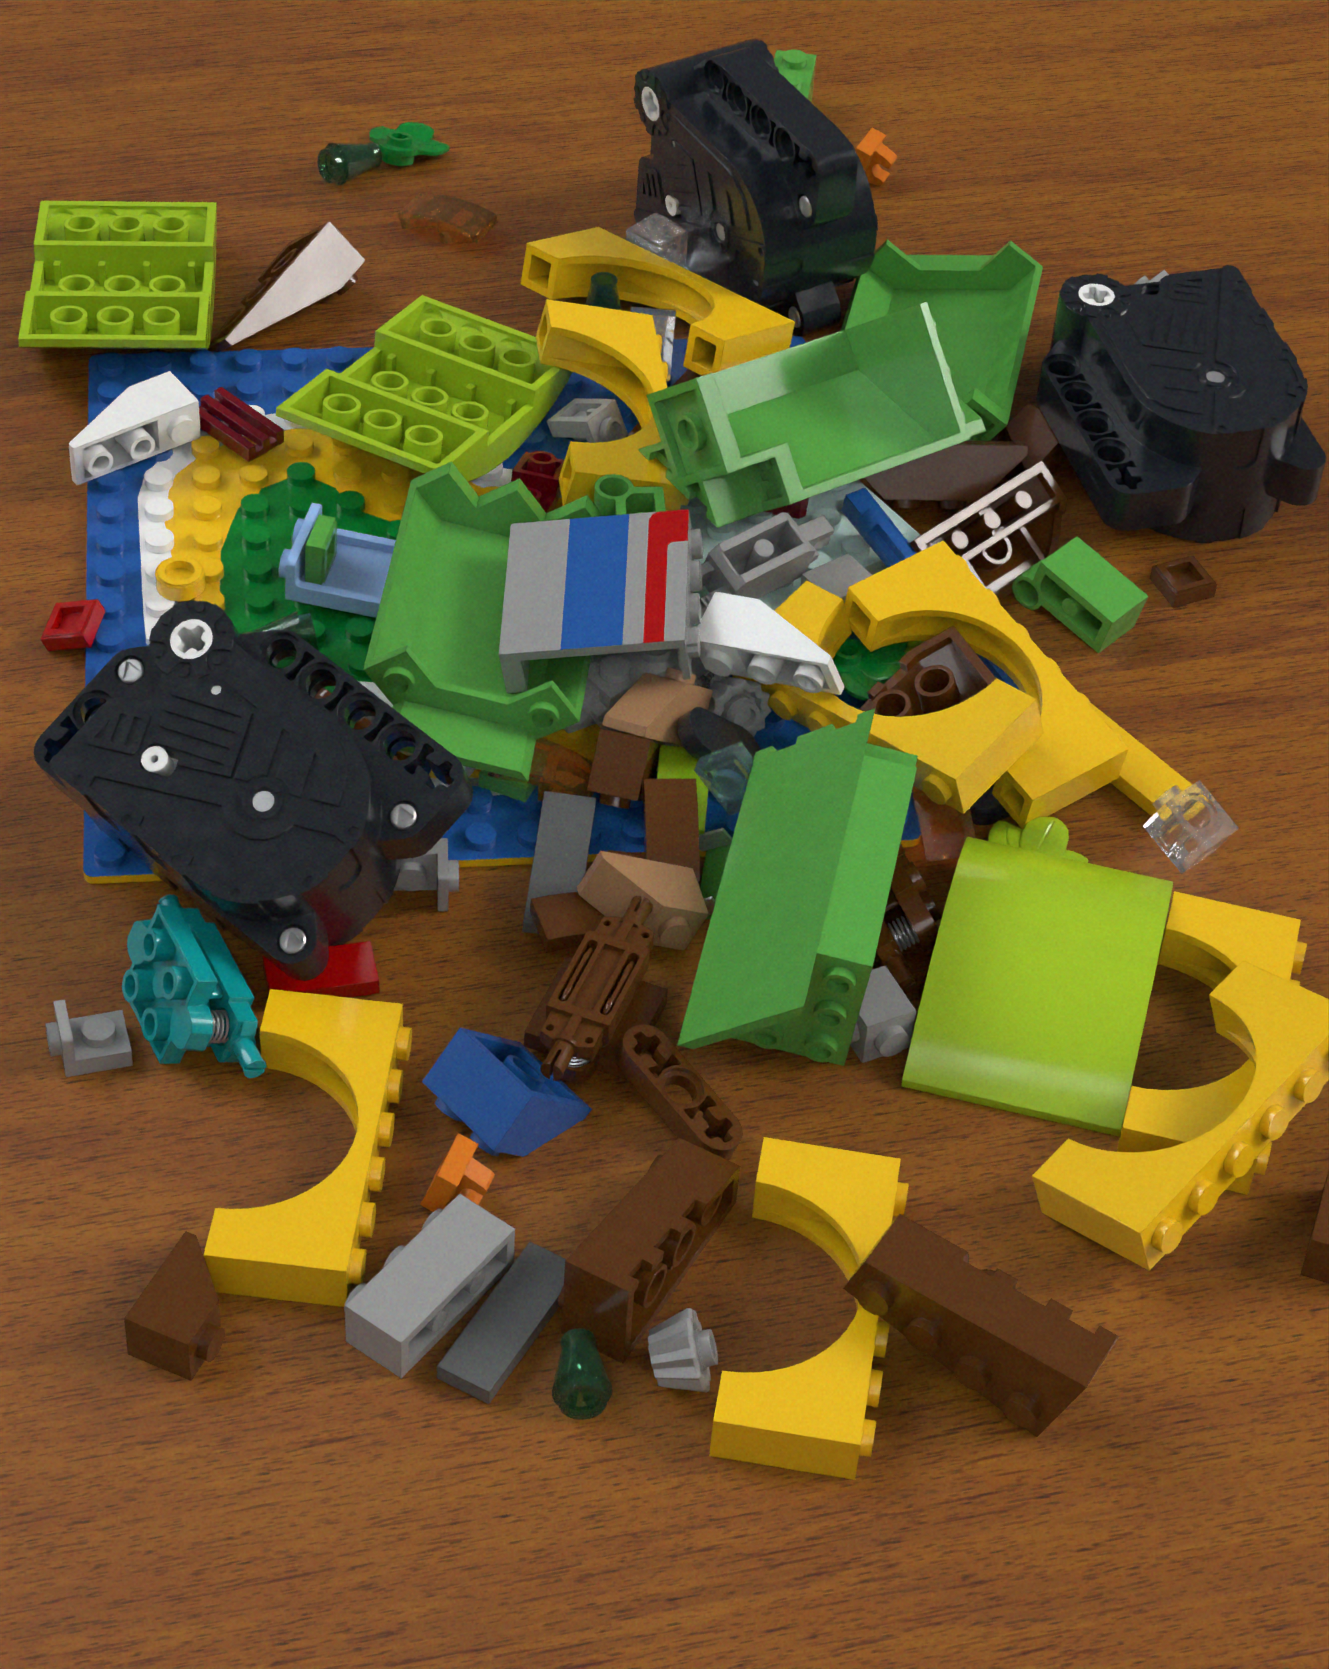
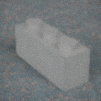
(428, 1285)

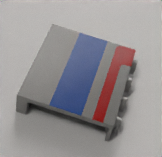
(600, 590)

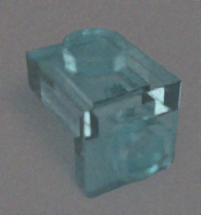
(726, 775)

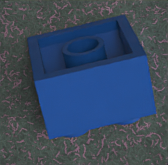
(501, 1094)

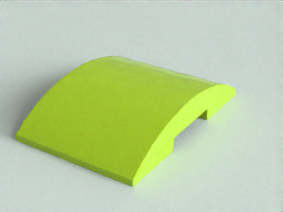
(122, 276)
(434, 392)
(1039, 986)

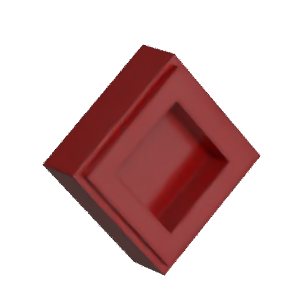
(73, 625)

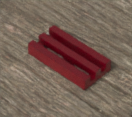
(241, 421)

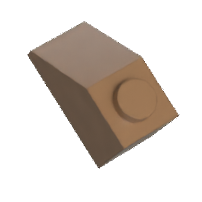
(656, 705)
(670, 888)

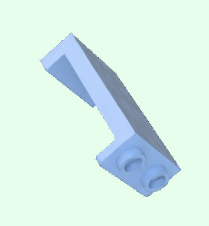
(355, 576)

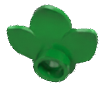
(404, 143)
(863, 669)

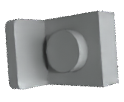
(589, 420)
(431, 872)
(89, 1042)

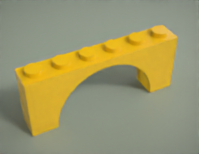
(723, 324)
(625, 357)
(940, 591)
(956, 748)
(1208, 943)
(1151, 1198)
(312, 1242)
(816, 1409)

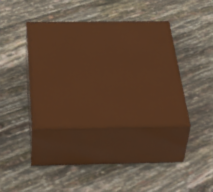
(1183, 581)

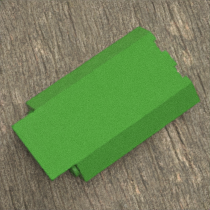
(979, 313)
(443, 621)

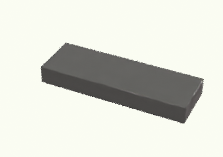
(560, 848)
(505, 1325)

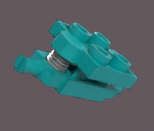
(189, 989)

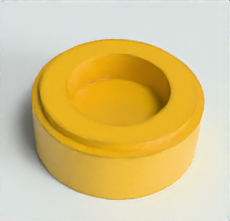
(180, 578)

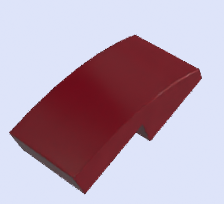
(541, 476)

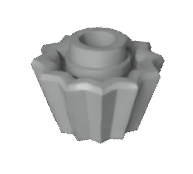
(740, 702)
(682, 1352)

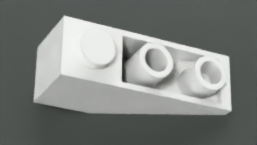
(136, 426)
(755, 642)

